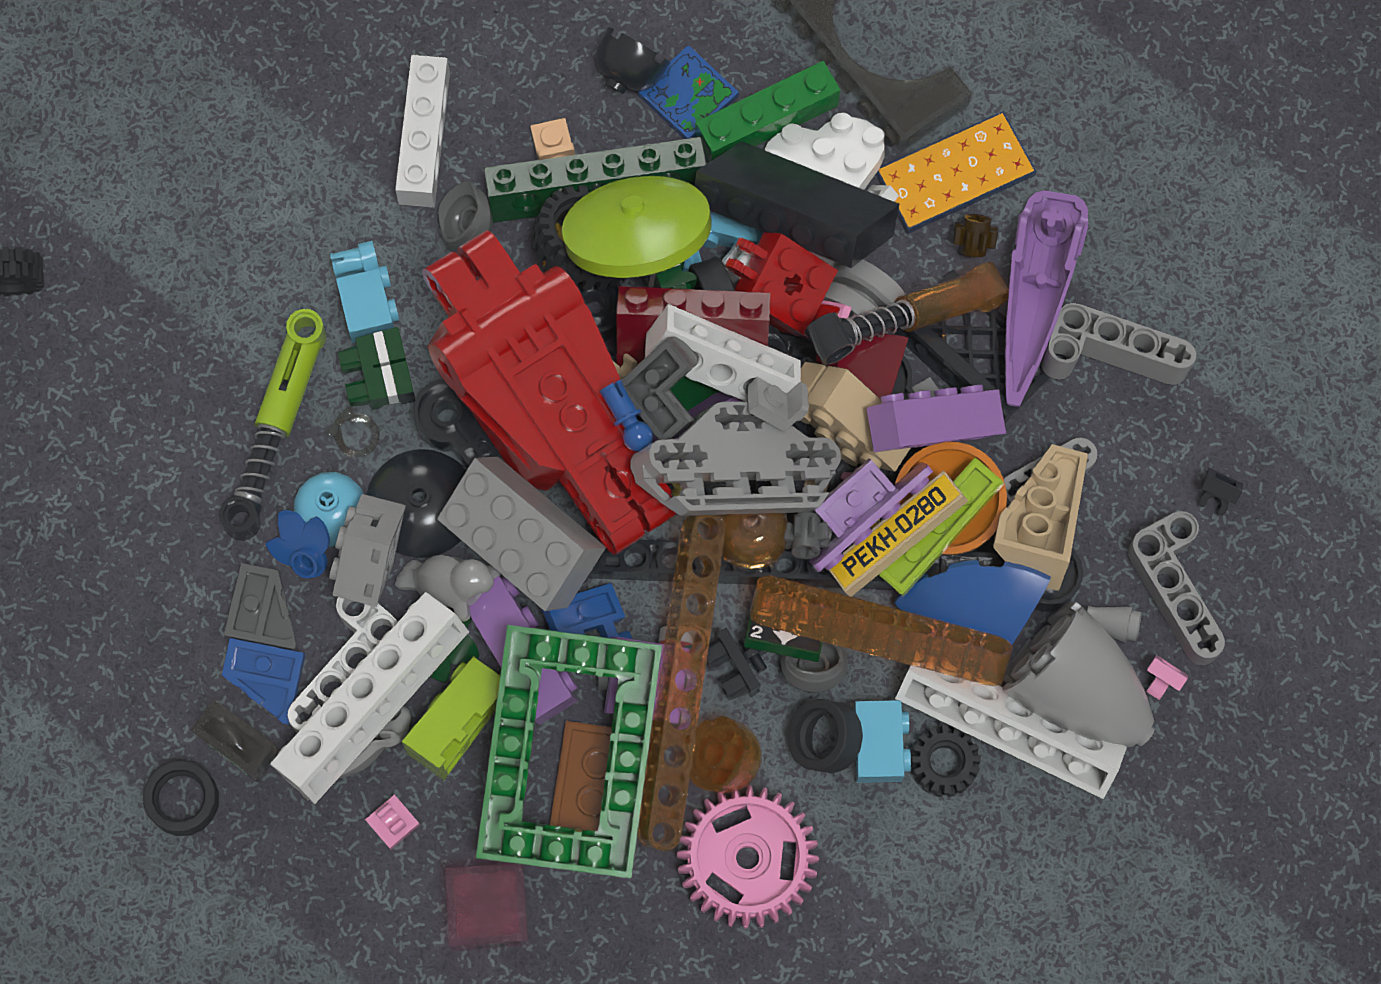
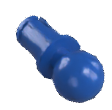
(636, 433)

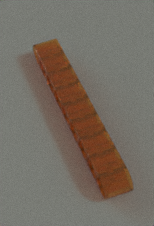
(668, 695)

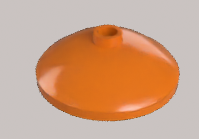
(953, 459)

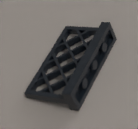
(950, 362)

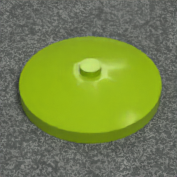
(636, 226)

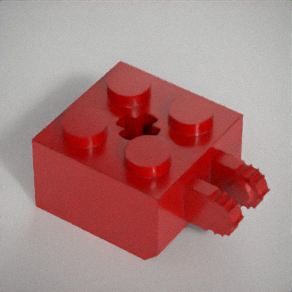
(790, 275)

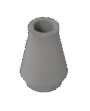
(1119, 622)

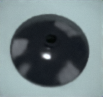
(416, 472)

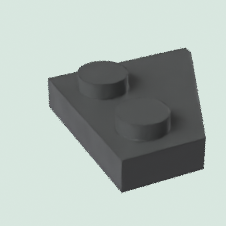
(260, 609)

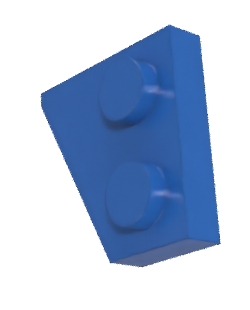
(265, 674)

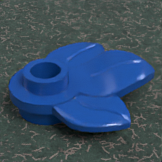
(301, 544)

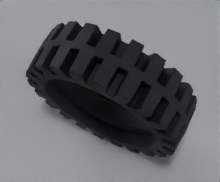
(552, 248)

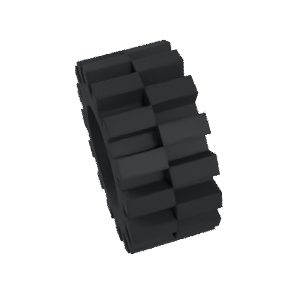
(20, 271)
(961, 745)

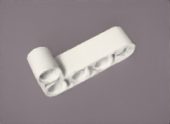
(338, 668)

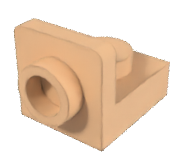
(552, 139)

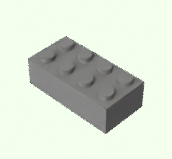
(521, 533)

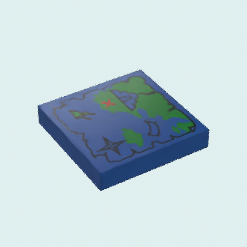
(688, 92)

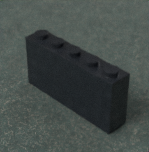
(797, 202)

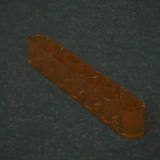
(880, 630)

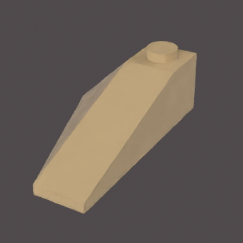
(1043, 515)

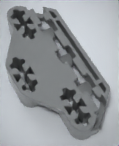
(735, 456)

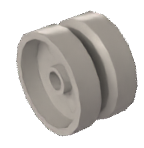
(863, 288)

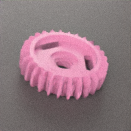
(765, 833)

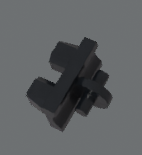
(743, 679)

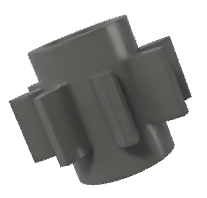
(806, 535)

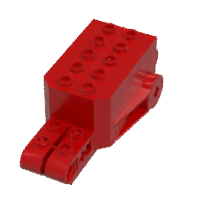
(532, 375)

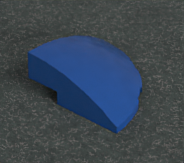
(979, 597)

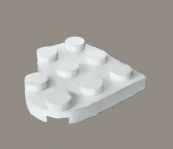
(842, 148)

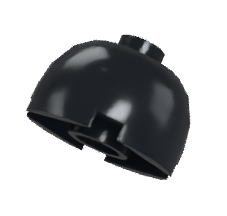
(628, 63)

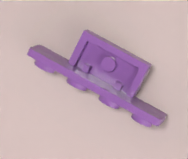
(860, 503)

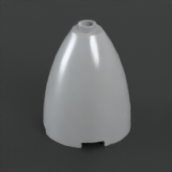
(1081, 680)

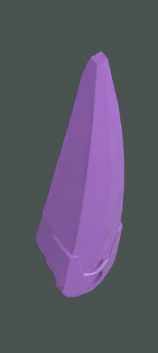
(1042, 266)

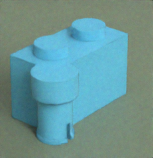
(363, 292)

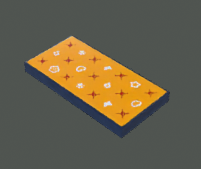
(956, 171)

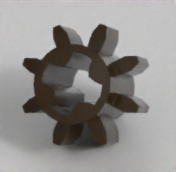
(975, 235)

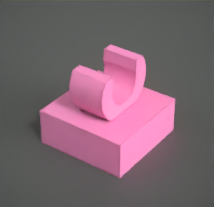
(1166, 675)
(392, 822)

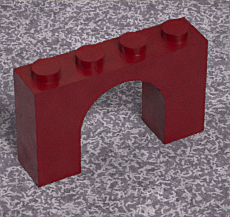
(641, 306)

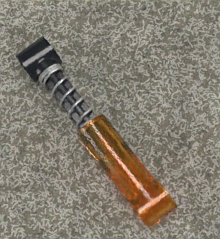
(978, 289)

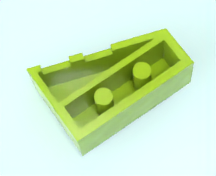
(454, 718)

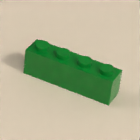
(769, 111)

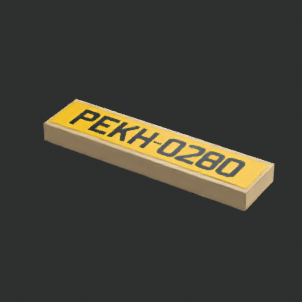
(898, 533)

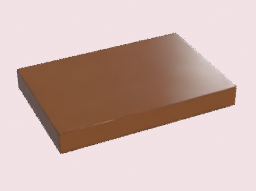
(581, 776)

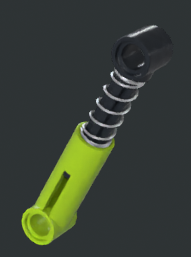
(275, 419)

